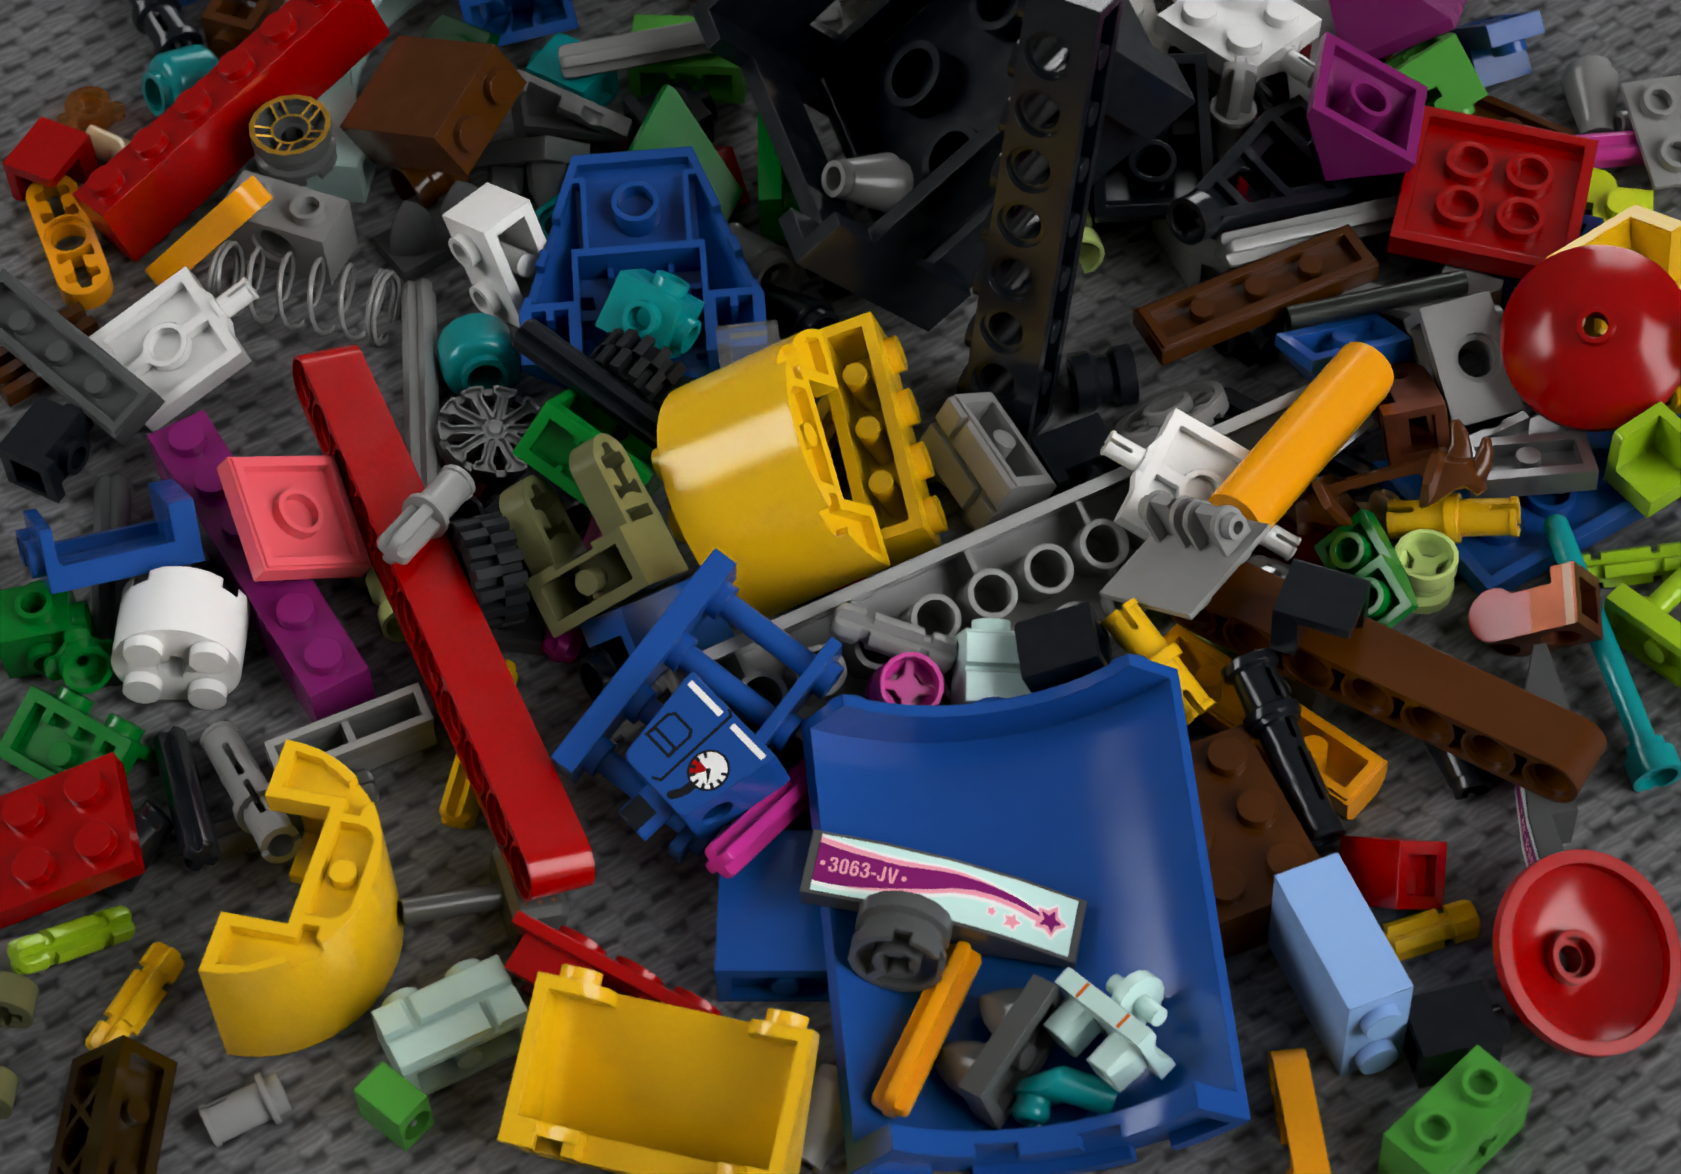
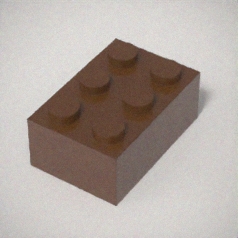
(1247, 834)

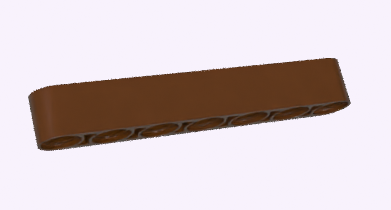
(1415, 690)

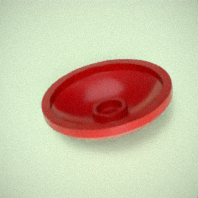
(1584, 378)
(1616, 945)

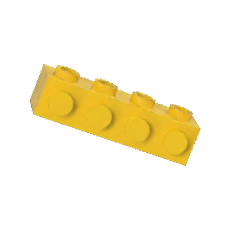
(878, 437)

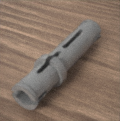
(270, 829)

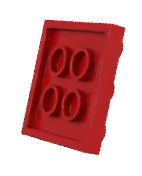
(1491, 194)

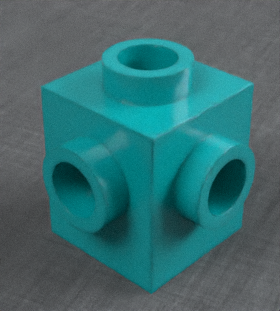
(654, 307)

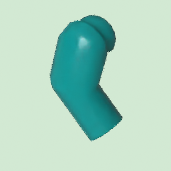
(1056, 1087)

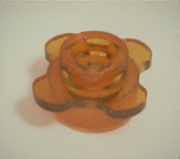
(91, 106)

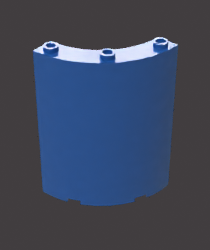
(1072, 793)

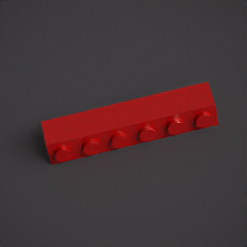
(206, 131)

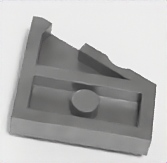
(561, 114)

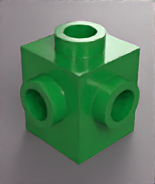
(35, 625)

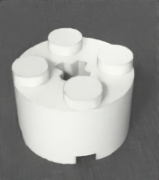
(180, 638)

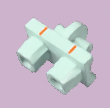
(1121, 1019)

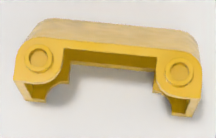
(657, 1084)

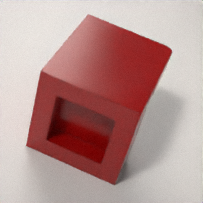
(48, 155)
(1396, 870)

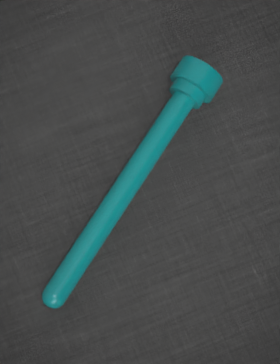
(1649, 757)

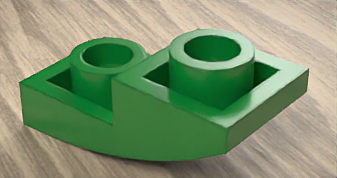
(1368, 554)

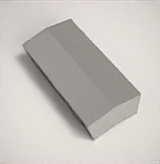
(368, 732)

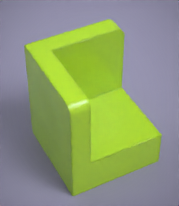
(1647, 460)

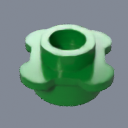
(85, 676)

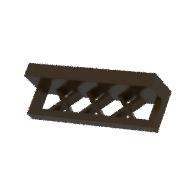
(120, 1116)

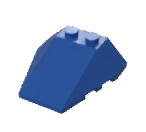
(635, 214)

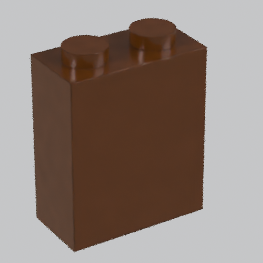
(433, 104)

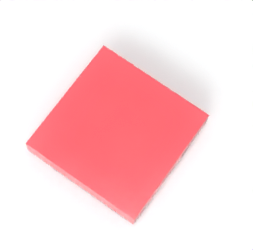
(293, 517)

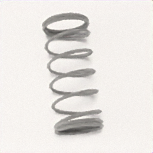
(373, 305)

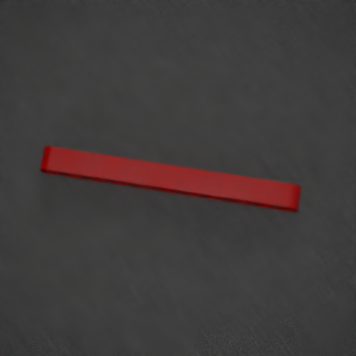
(447, 633)

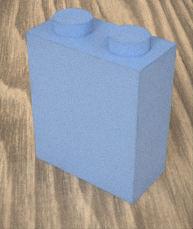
(1340, 965)

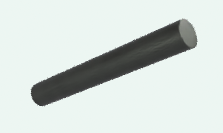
(1376, 299)

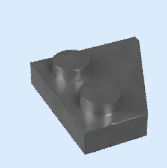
(1536, 458)

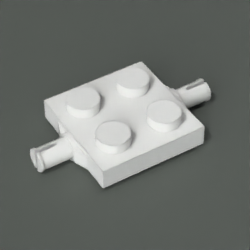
(1261, 30)
(179, 341)
(1183, 462)

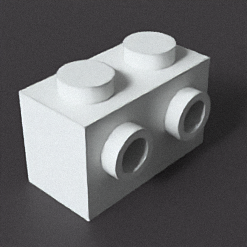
(498, 245)

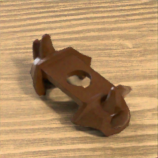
(1442, 472)

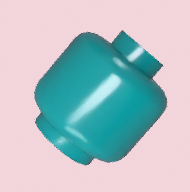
(173, 73)
(477, 353)

